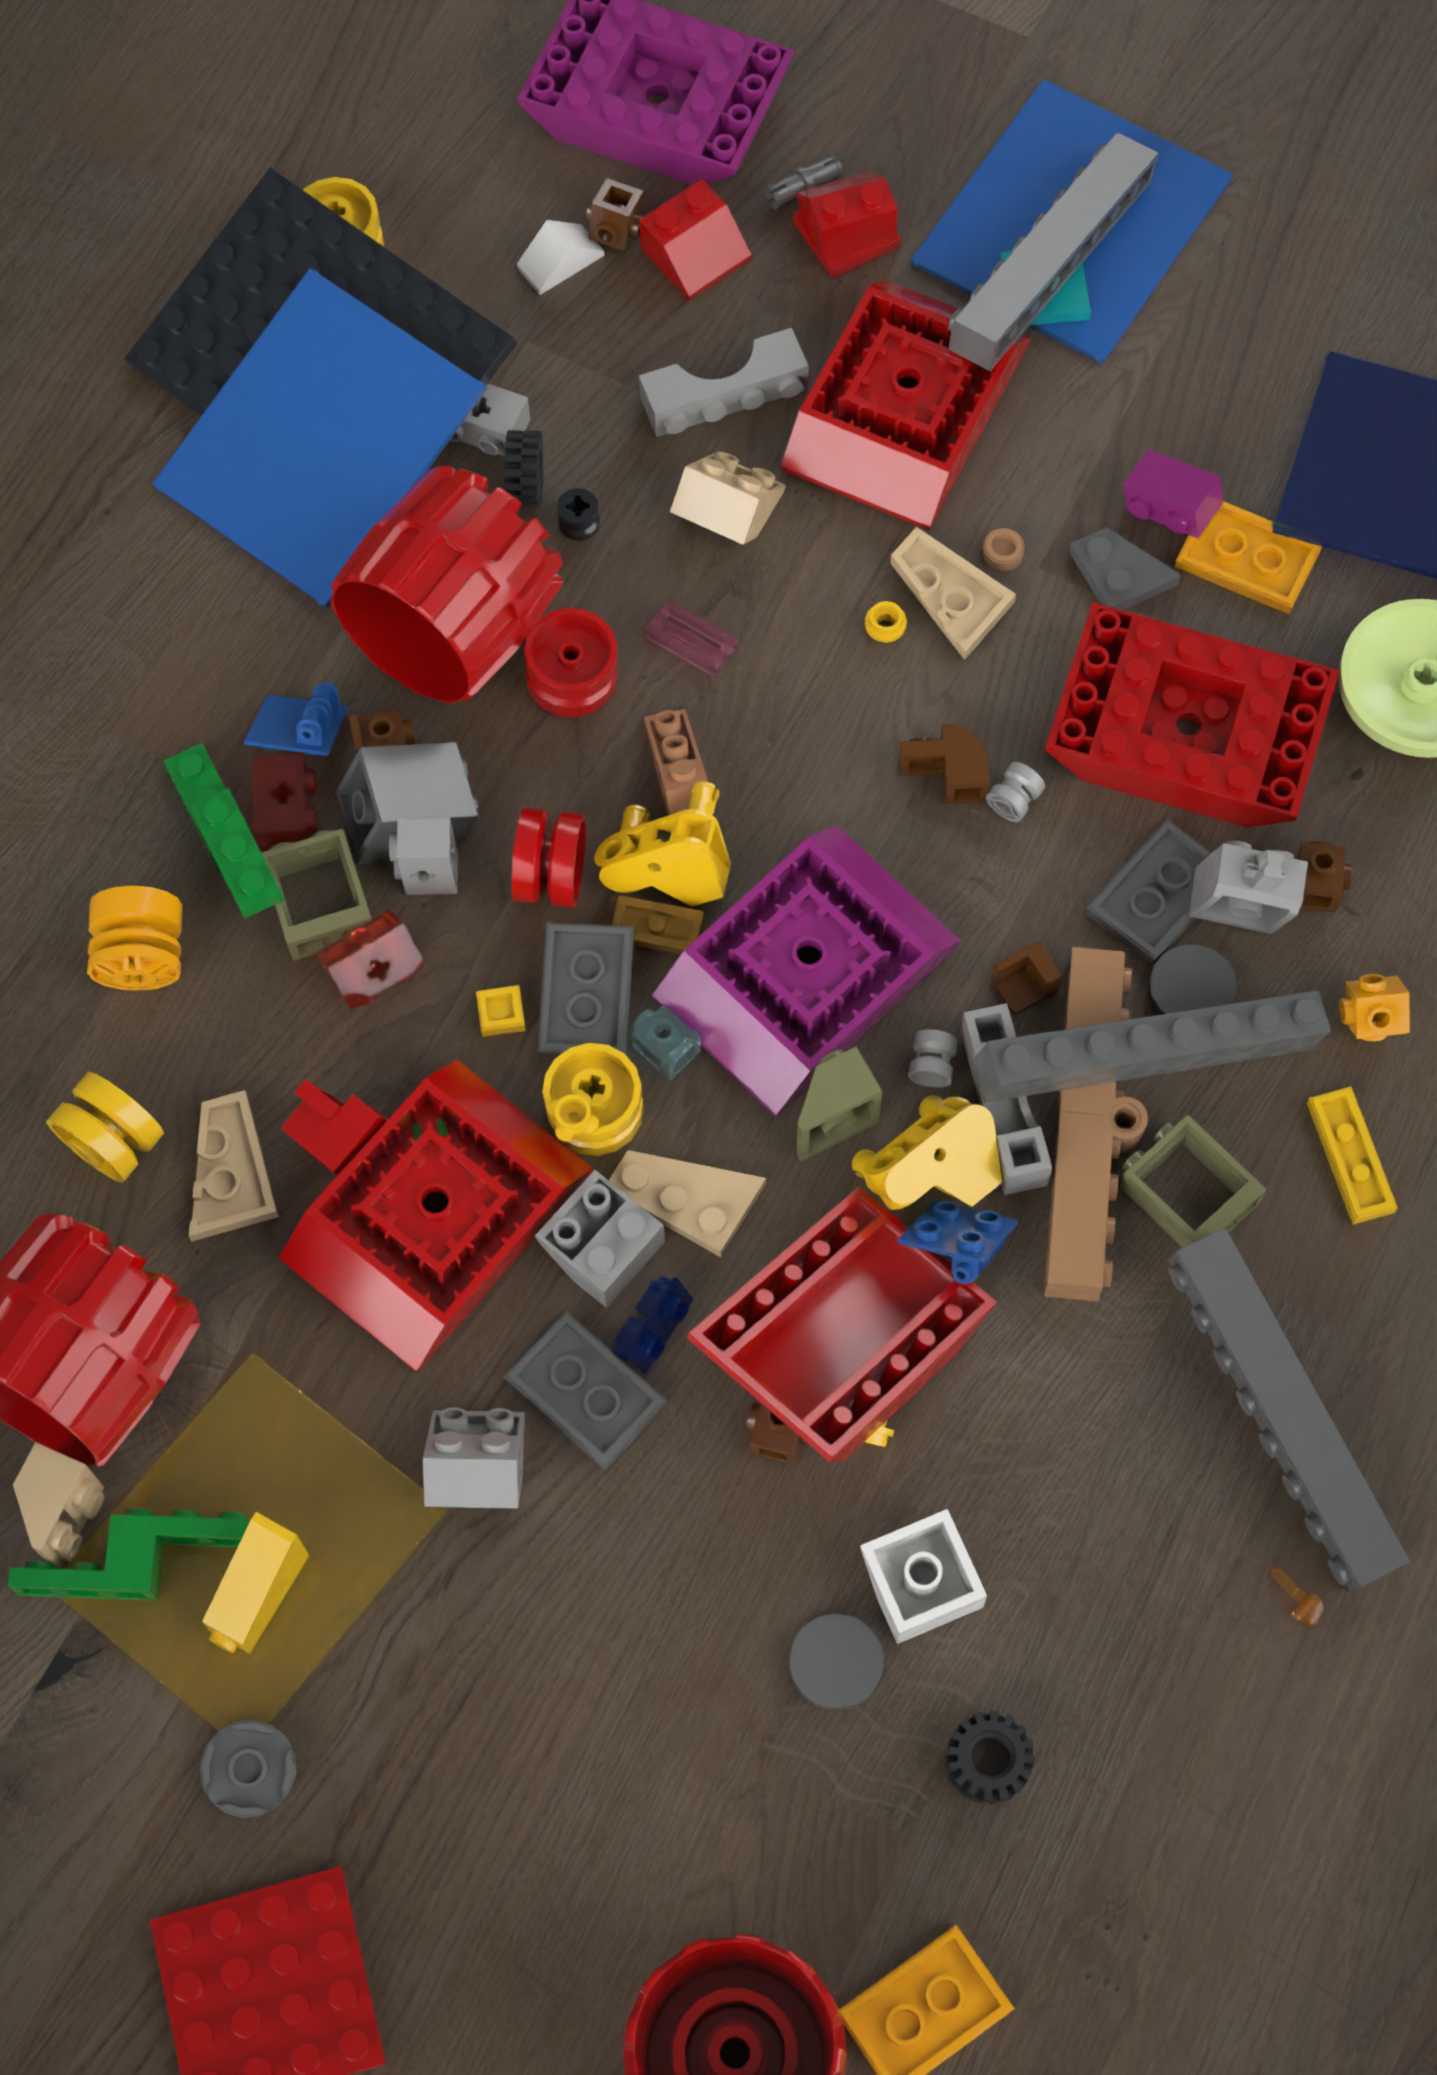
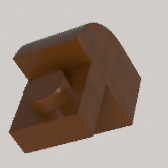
(956, 756)

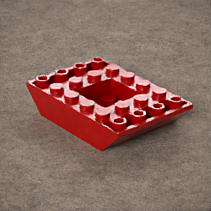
(890, 441)
(1252, 709)
(421, 1272)

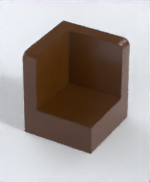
(1026, 978)

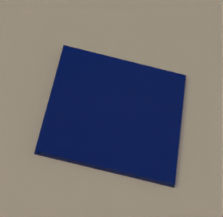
(1367, 467)

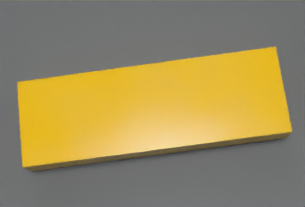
(1352, 1155)

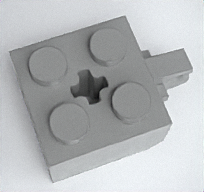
(1248, 887)

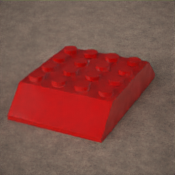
(843, 1326)

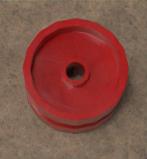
(571, 662)
(543, 857)

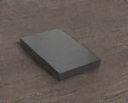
(1152, 893)
(585, 986)
(585, 1390)

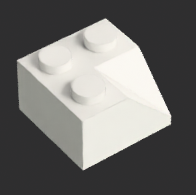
(923, 1576)

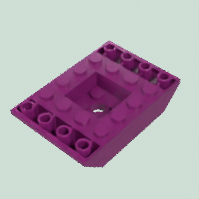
(618, 53)
(777, 1016)

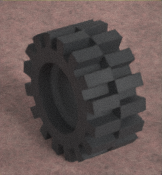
(524, 466)
(996, 1728)

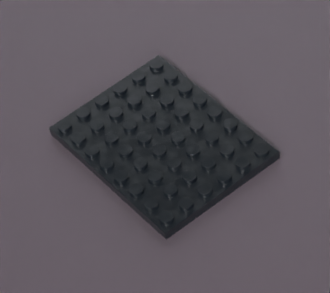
(258, 265)

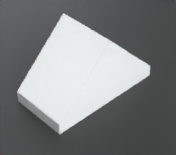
(557, 254)

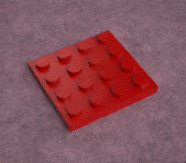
(270, 1983)

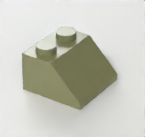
(838, 1102)

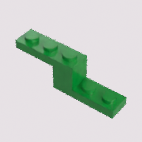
(223, 831)
(132, 1556)

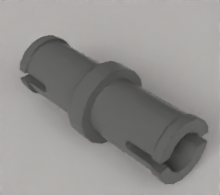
(802, 178)

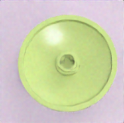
(1392, 676)

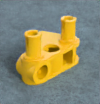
(687, 867)
(944, 1149)

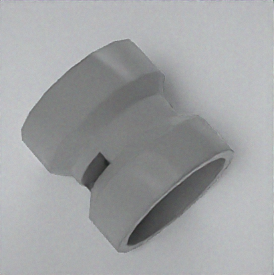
(1015, 792)
(933, 1058)

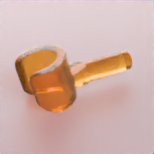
(1309, 1606)

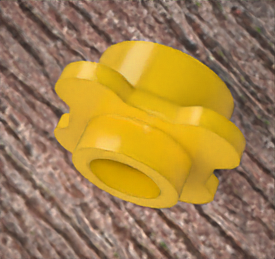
(573, 1103)

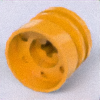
(134, 938)

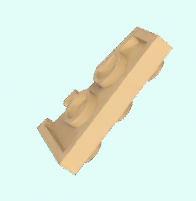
(951, 590)
(231, 1171)
(689, 1197)

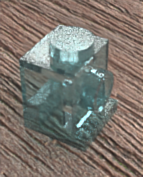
(666, 1054)

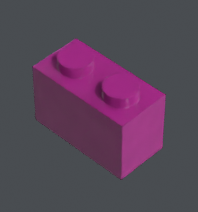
(1173, 494)

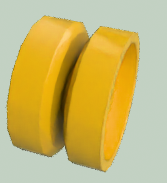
(351, 202)
(614, 1091)
(105, 1127)

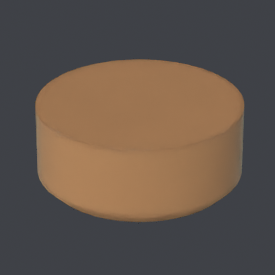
(1003, 549)

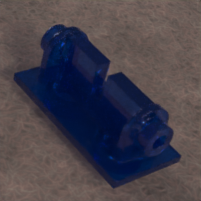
(665, 1306)

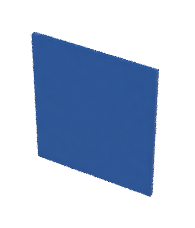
(1021, 180)
(318, 434)

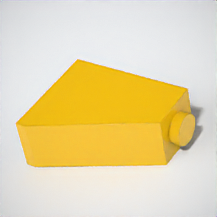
(254, 1584)

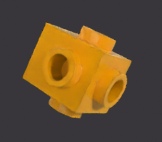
(1375, 1007)

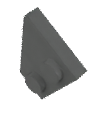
(1120, 570)

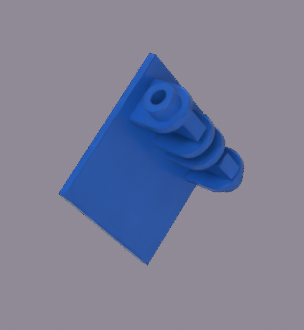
(299, 723)
(961, 1233)

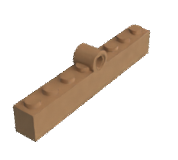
(1089, 1139)

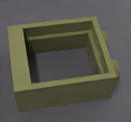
(321, 848)
(1246, 1189)

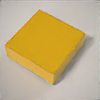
(500, 1010)

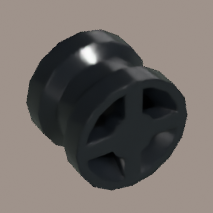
(582, 524)

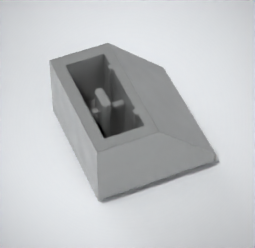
(601, 1238)
(474, 1458)

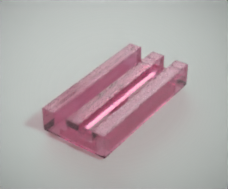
(684, 651)

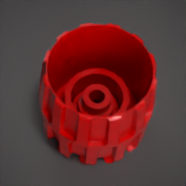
(447, 585)
(84, 1338)
(740, 1993)

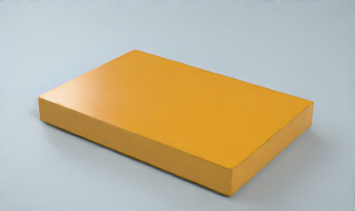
(1249, 559)
(926, 2008)

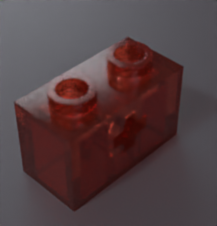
(281, 779)
(379, 940)

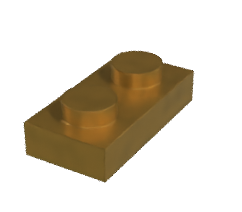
(659, 924)

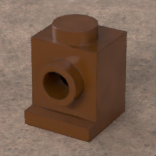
(381, 730)

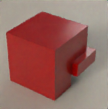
(330, 1128)

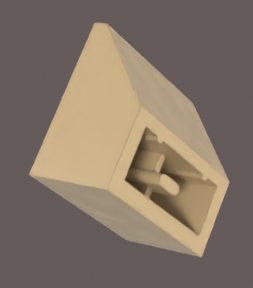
(727, 496)
(56, 1502)

